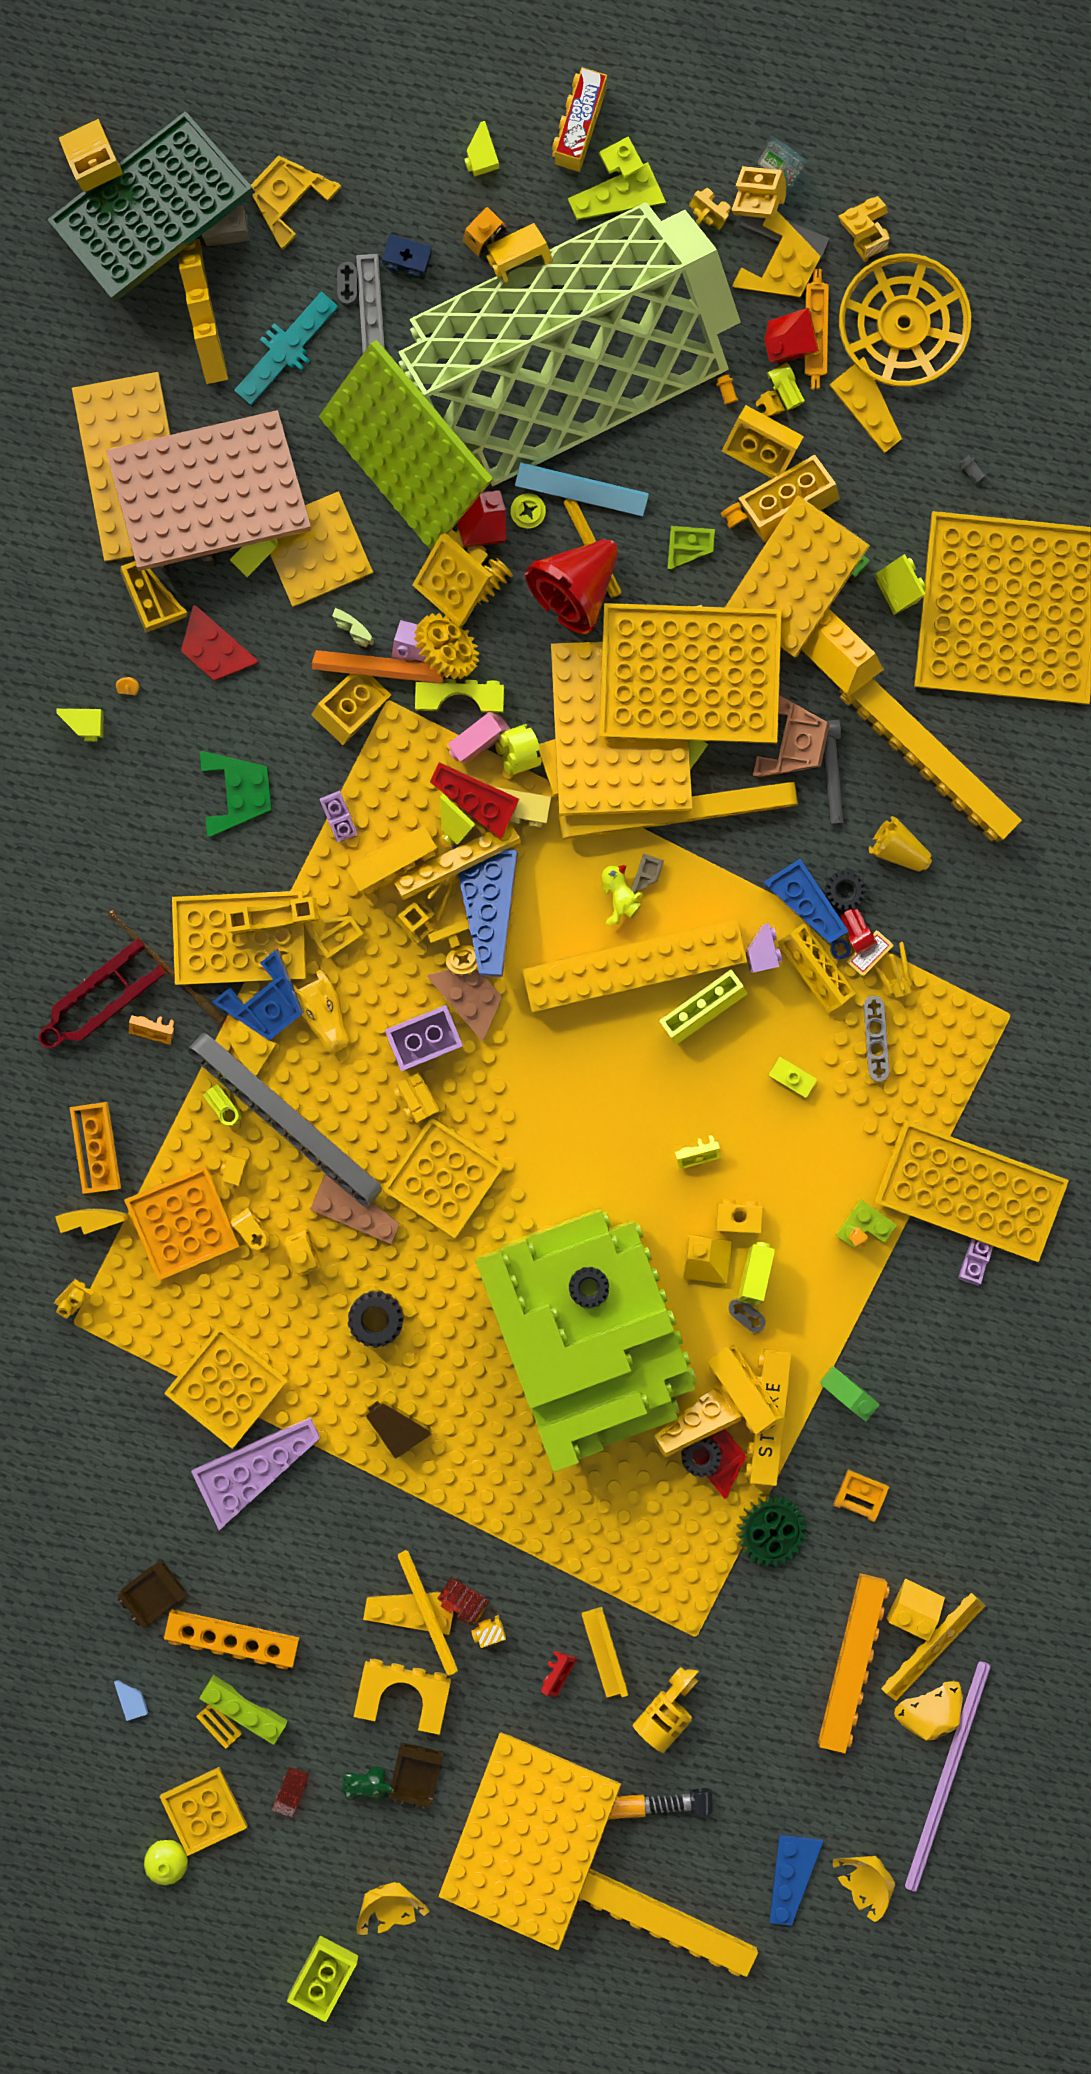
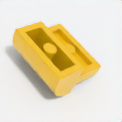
(759, 192)

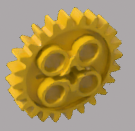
(452, 659)

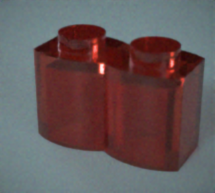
(462, 1600)

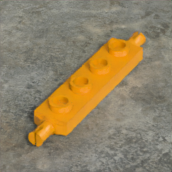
(817, 300)

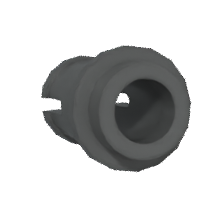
(971, 469)

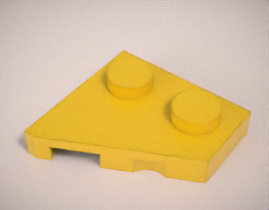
(334, 933)

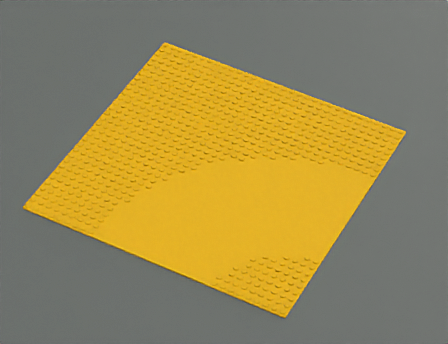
(584, 1119)

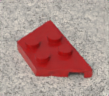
(213, 648)
(731, 1461)

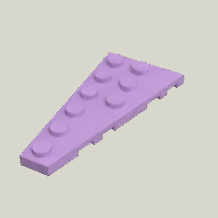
(244, 1473)

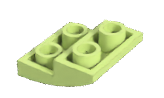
(358, 631)

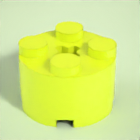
(518, 749)

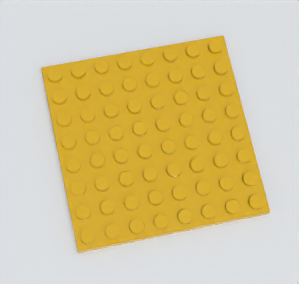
(1006, 609)

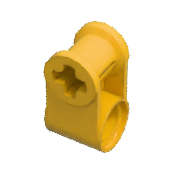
(247, 1226)

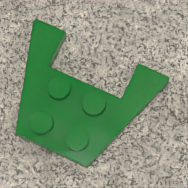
(245, 788)

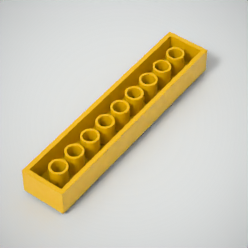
(933, 760)
(634, 965)

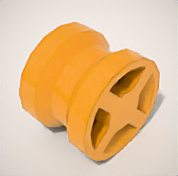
(734, 515)

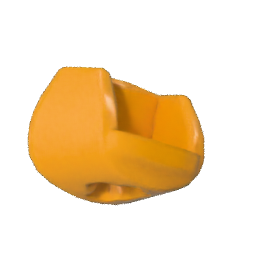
(127, 686)
(858, 1237)

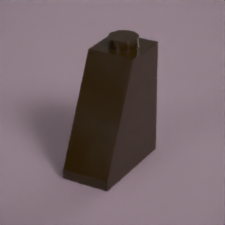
(396, 1427)

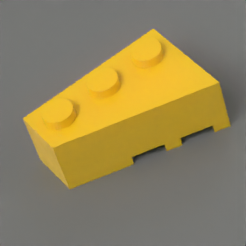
(151, 599)

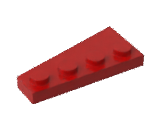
(482, 801)

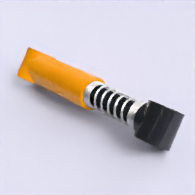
(637, 1805)

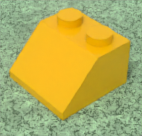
(916, 1610)

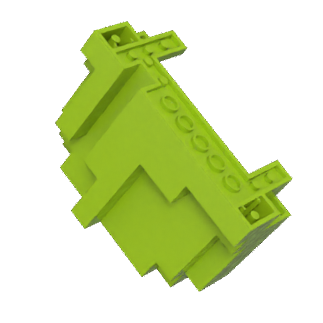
(587, 1369)

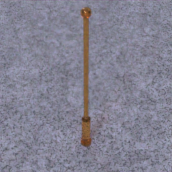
(218, 1017)

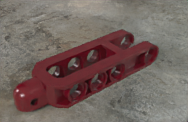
(89, 985)

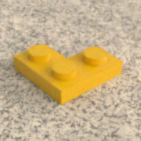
(859, 219)

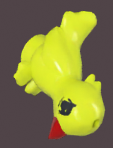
(624, 899)

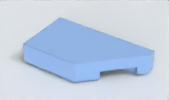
(131, 1701)

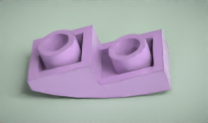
(338, 816)
(975, 1262)

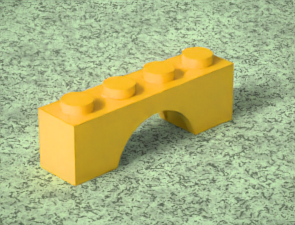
(272, 916)

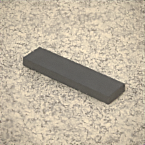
(755, 224)

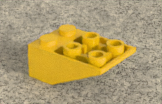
(90, 156)

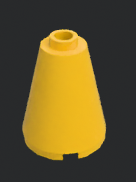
(900, 846)

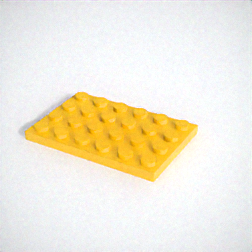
(800, 571)
(213, 955)

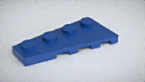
(802, 895)
(792, 1871)

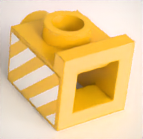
(872, 244)
(489, 1632)

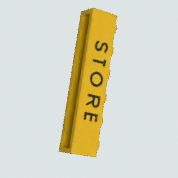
(767, 1445)

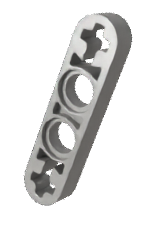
(880, 1038)

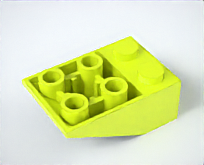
(900, 584)

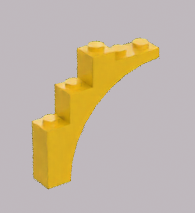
(201, 313)

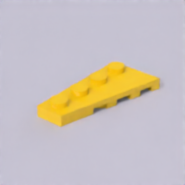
(867, 405)
(706, 1417)

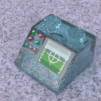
(781, 157)

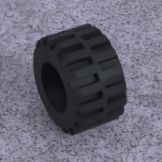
(370, 1337)

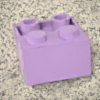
(762, 952)

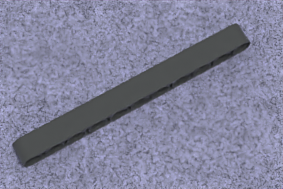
(284, 1119)

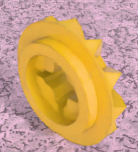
(461, 953)

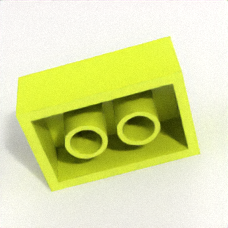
(322, 1978)

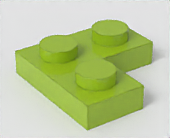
(866, 1219)

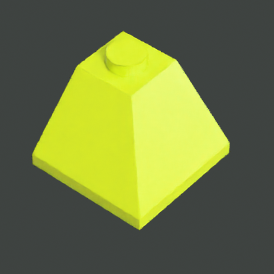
(454, 822)

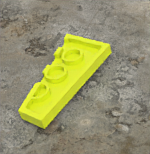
(618, 195)

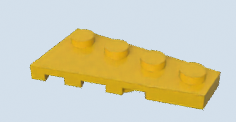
(405, 1612)

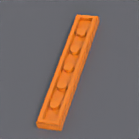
(376, 666)

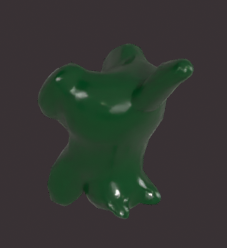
(366, 1785)

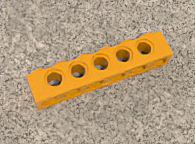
(243, 1634)

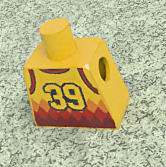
(302, 1253)

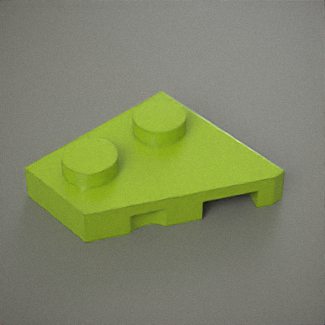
(689, 544)

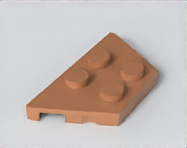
(470, 996)

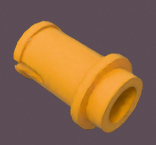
(727, 389)

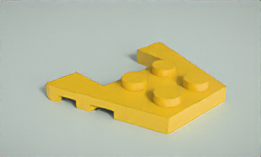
(281, 188)
(789, 266)

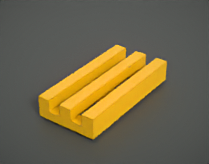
(231, 1738)

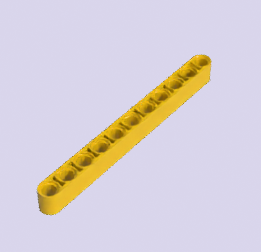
(703, 807)

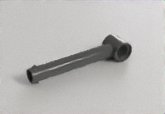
(832, 772)

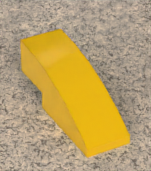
(89, 1219)

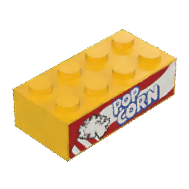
(580, 119)

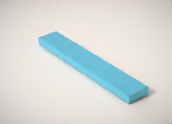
(581, 489)

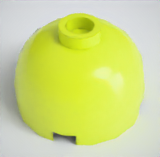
(165, 1862)

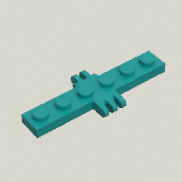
(286, 348)

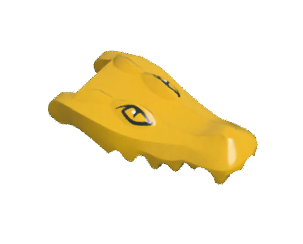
(323, 1012)

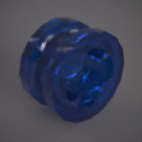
(834, 952)

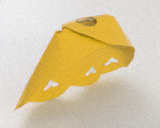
(933, 1714)
(869, 1881)
(389, 1904)

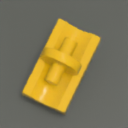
(709, 211)
(72, 1298)

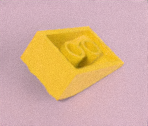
(350, 705)

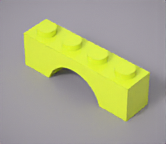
(488, 696)

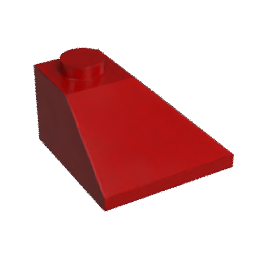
(791, 337)
(484, 521)

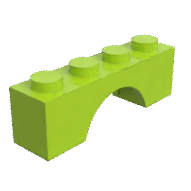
(255, 1718)

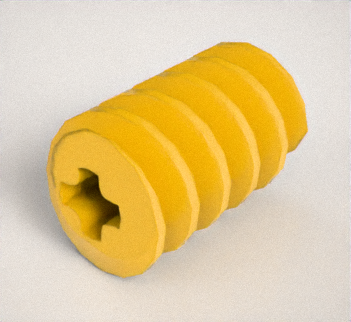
(498, 571)

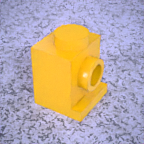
(233, 1170)

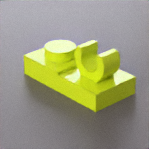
(696, 1155)

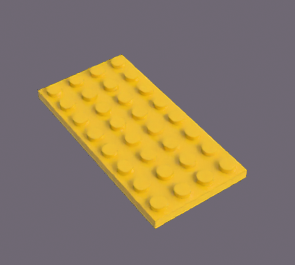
(108, 418)
(971, 1191)

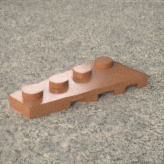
(340, 1206)

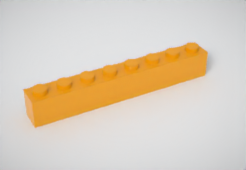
(852, 1663)

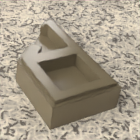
(647, 872)

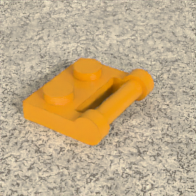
(862, 1488)

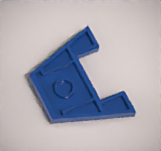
(271, 1007)

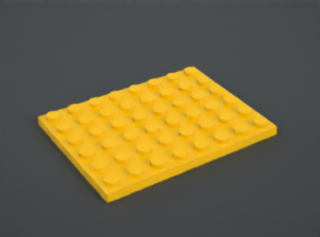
(690, 673)
(608, 772)
(529, 1840)

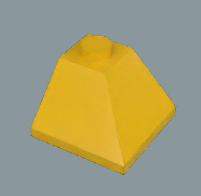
(707, 1259)

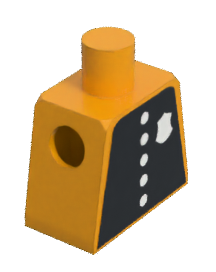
(483, 230)

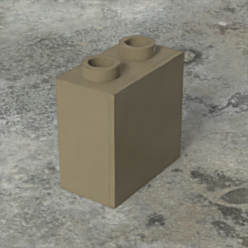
(229, 229)

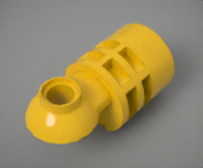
(670, 1713)

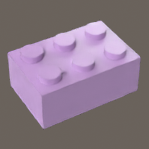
(424, 1037)

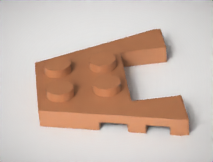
(801, 743)

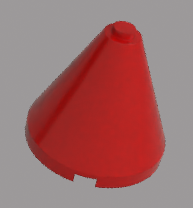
(574, 583)

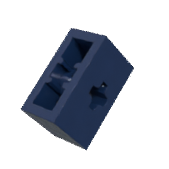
(398, 247)

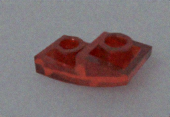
(290, 1792)

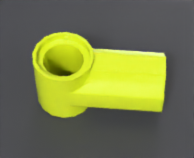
(784, 383)
(221, 1104)

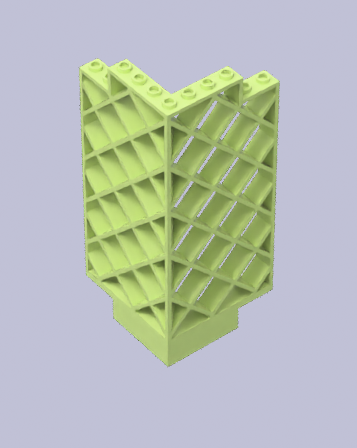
(676, 240)

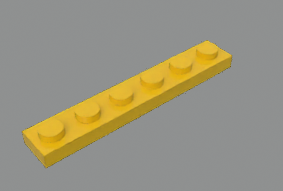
(454, 862)
(931, 1649)

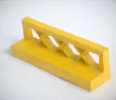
(814, 969)
(604, 1652)

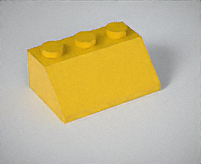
(762, 443)

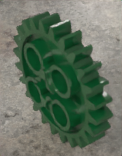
(756, 1520)

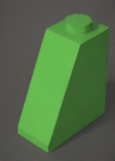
(849, 1393)

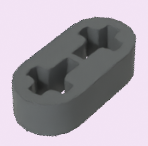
(352, 283)
(743, 1318)

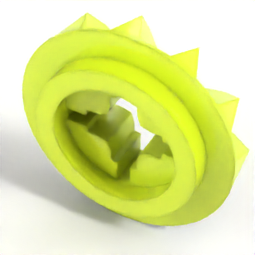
(531, 501)

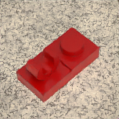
(555, 1680)

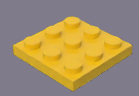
(452, 580)
(203, 1811)

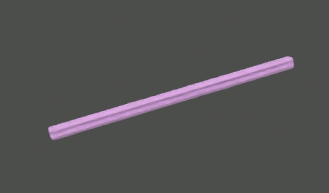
(947, 1776)

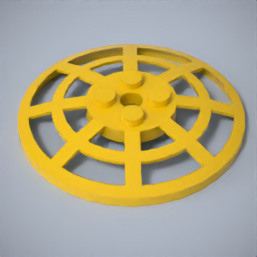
(910, 308)

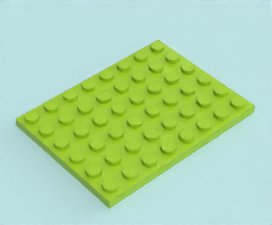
(404, 445)

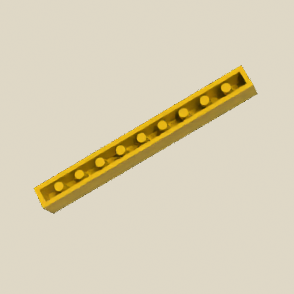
(668, 1923)

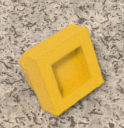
(772, 403)

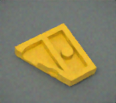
(250, 1047)

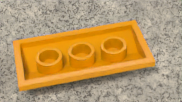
(99, 1147)

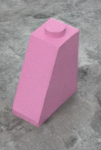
(478, 737)

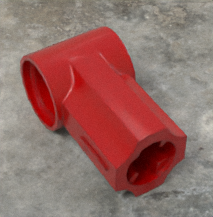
(860, 934)

